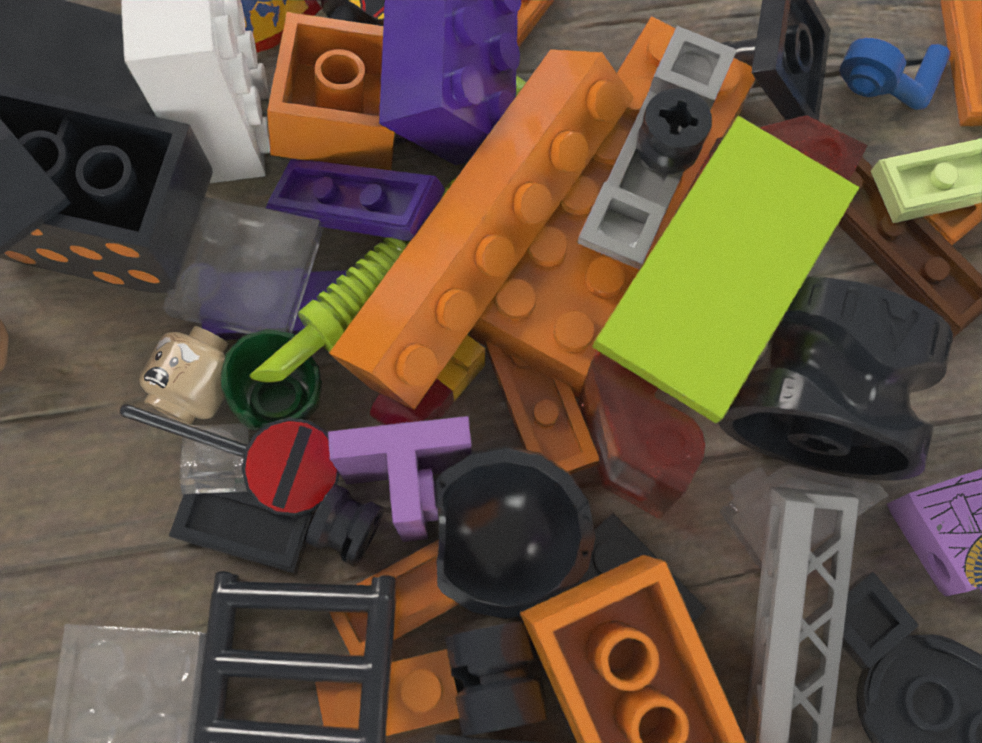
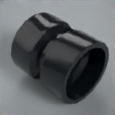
(496, 678)

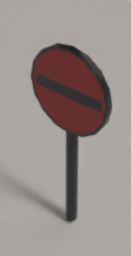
(282, 465)

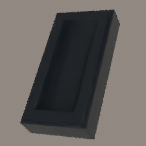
(242, 528)

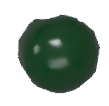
(264, 402)

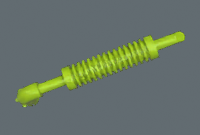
(336, 309)

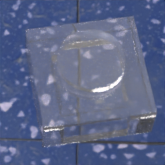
(211, 469)

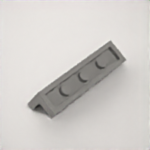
(780, 612)

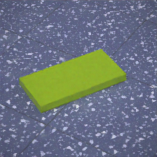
(726, 269)

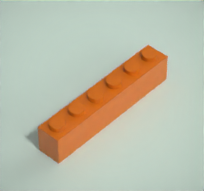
(483, 225)

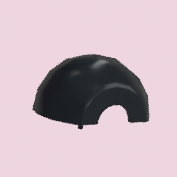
(510, 531)

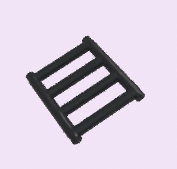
(222, 661)

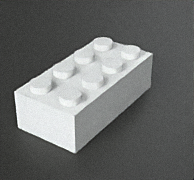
(205, 73)

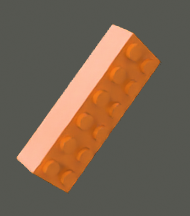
(567, 292)

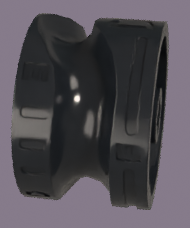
(842, 382)

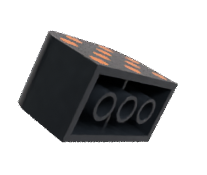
(129, 186)

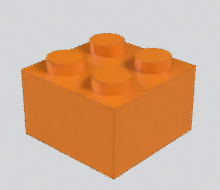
(329, 94)

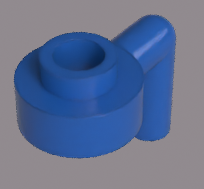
(877, 68)

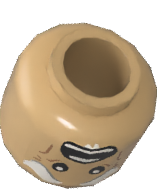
(185, 375)

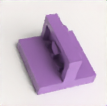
(407, 458)

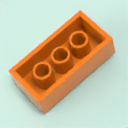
(630, 661)

